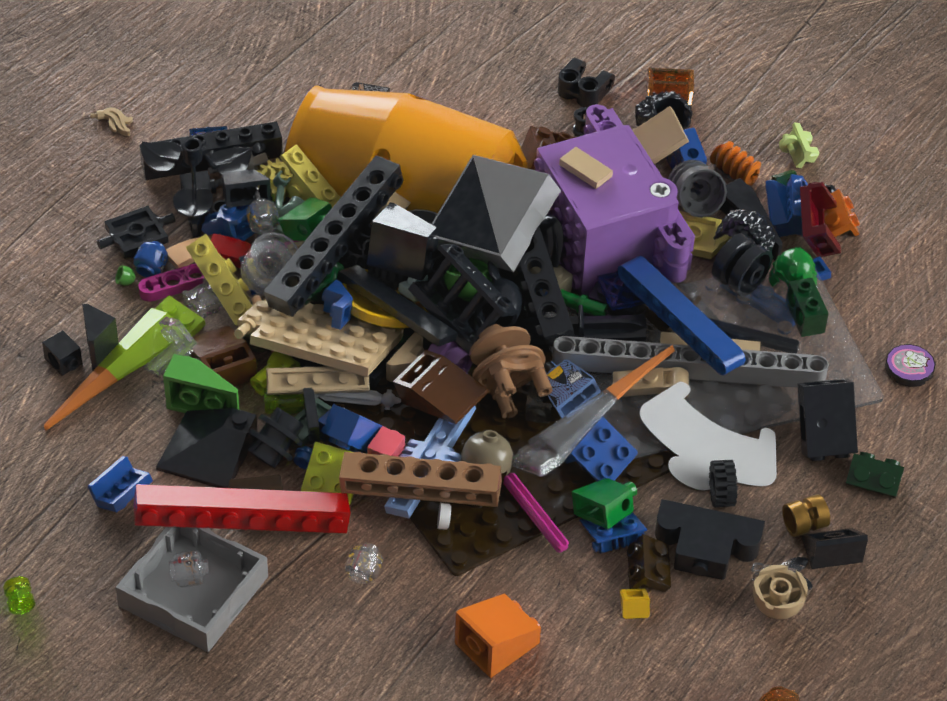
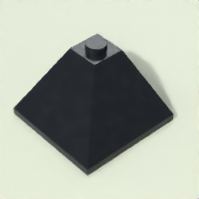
(209, 446)

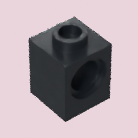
(62, 353)

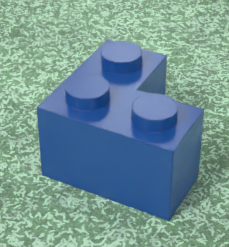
(349, 429)

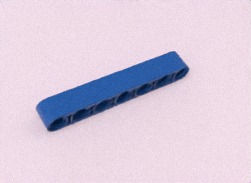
(681, 315)

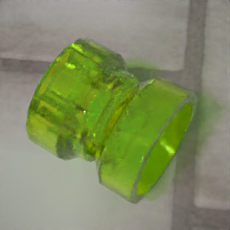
(19, 595)

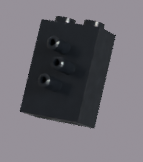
(827, 418)

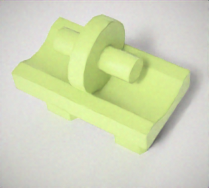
(798, 146)

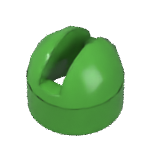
(125, 276)

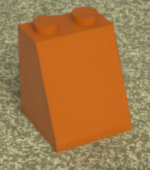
(495, 633)

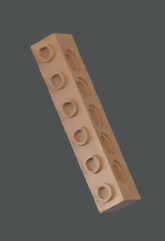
(466, 484)

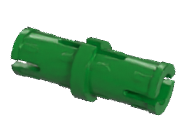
(589, 306)

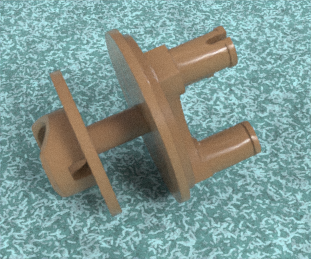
(507, 363)

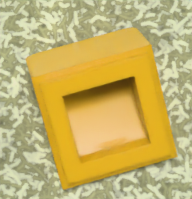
(635, 603)

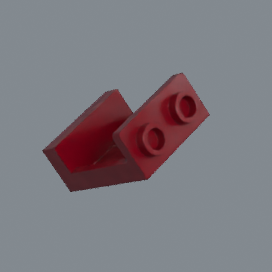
(814, 201)

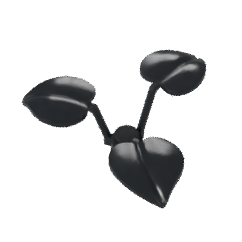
(164, 155)

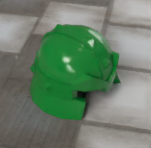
(792, 266)

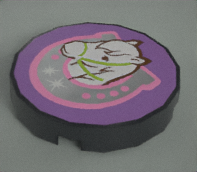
(910, 365)

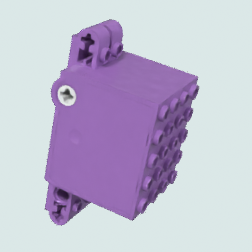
(622, 217)

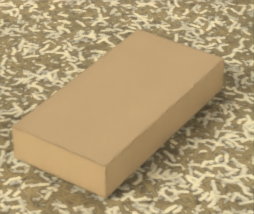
(585, 167)

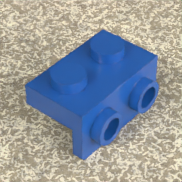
(117, 485)

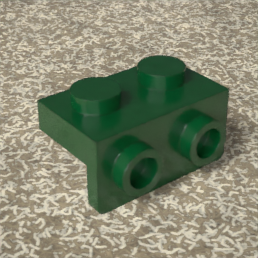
(874, 474)

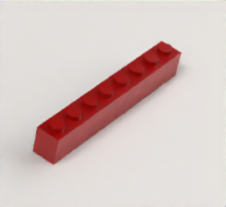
(241, 509)

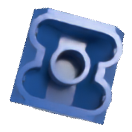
(785, 205)

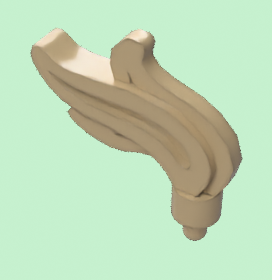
(116, 120)

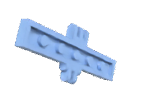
(436, 446)

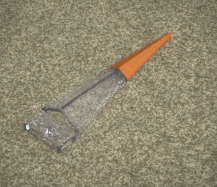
(557, 441)

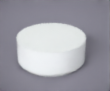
(444, 516)

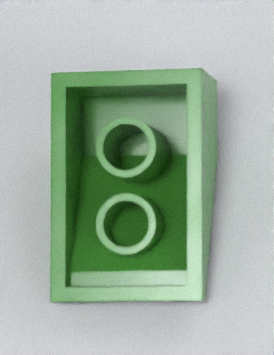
(196, 387)

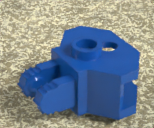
(228, 222)

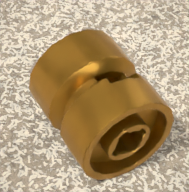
(806, 515)

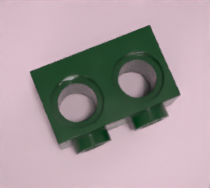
(806, 307)

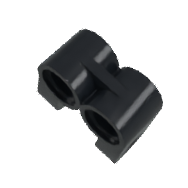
(586, 89)

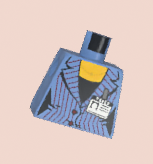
(570, 386)

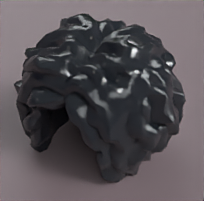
(658, 102)
(747, 223)

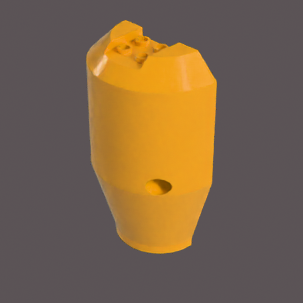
(429, 141)

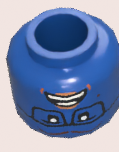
(150, 259)

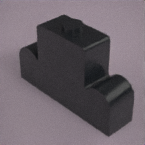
(707, 537)

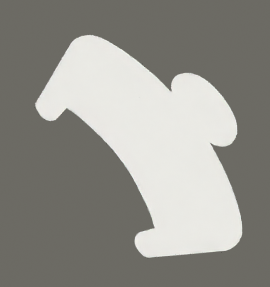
(701, 441)

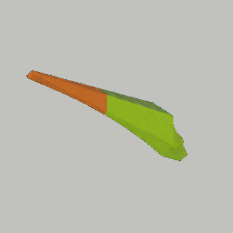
(132, 352)

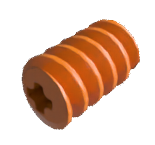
(735, 162)

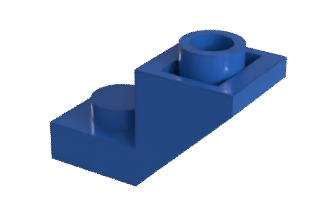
(337, 303)

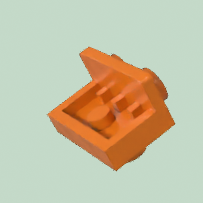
(841, 218)

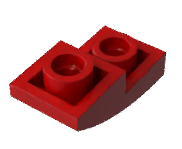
(230, 248)

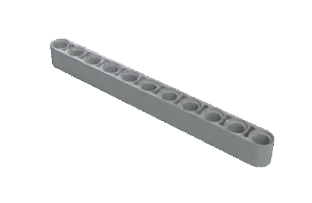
(622, 355)

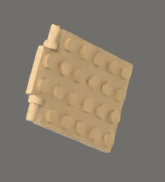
(309, 336)

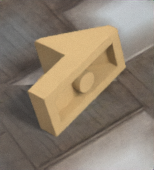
(404, 357)

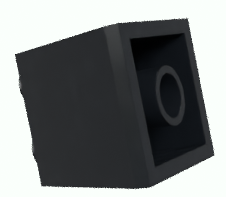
(402, 243)

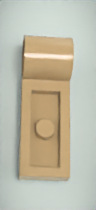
(654, 381)

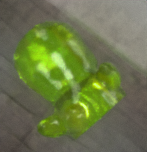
(288, 403)

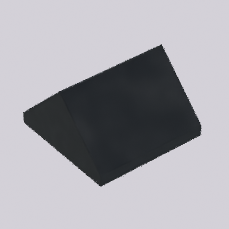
(100, 333)
(835, 547)

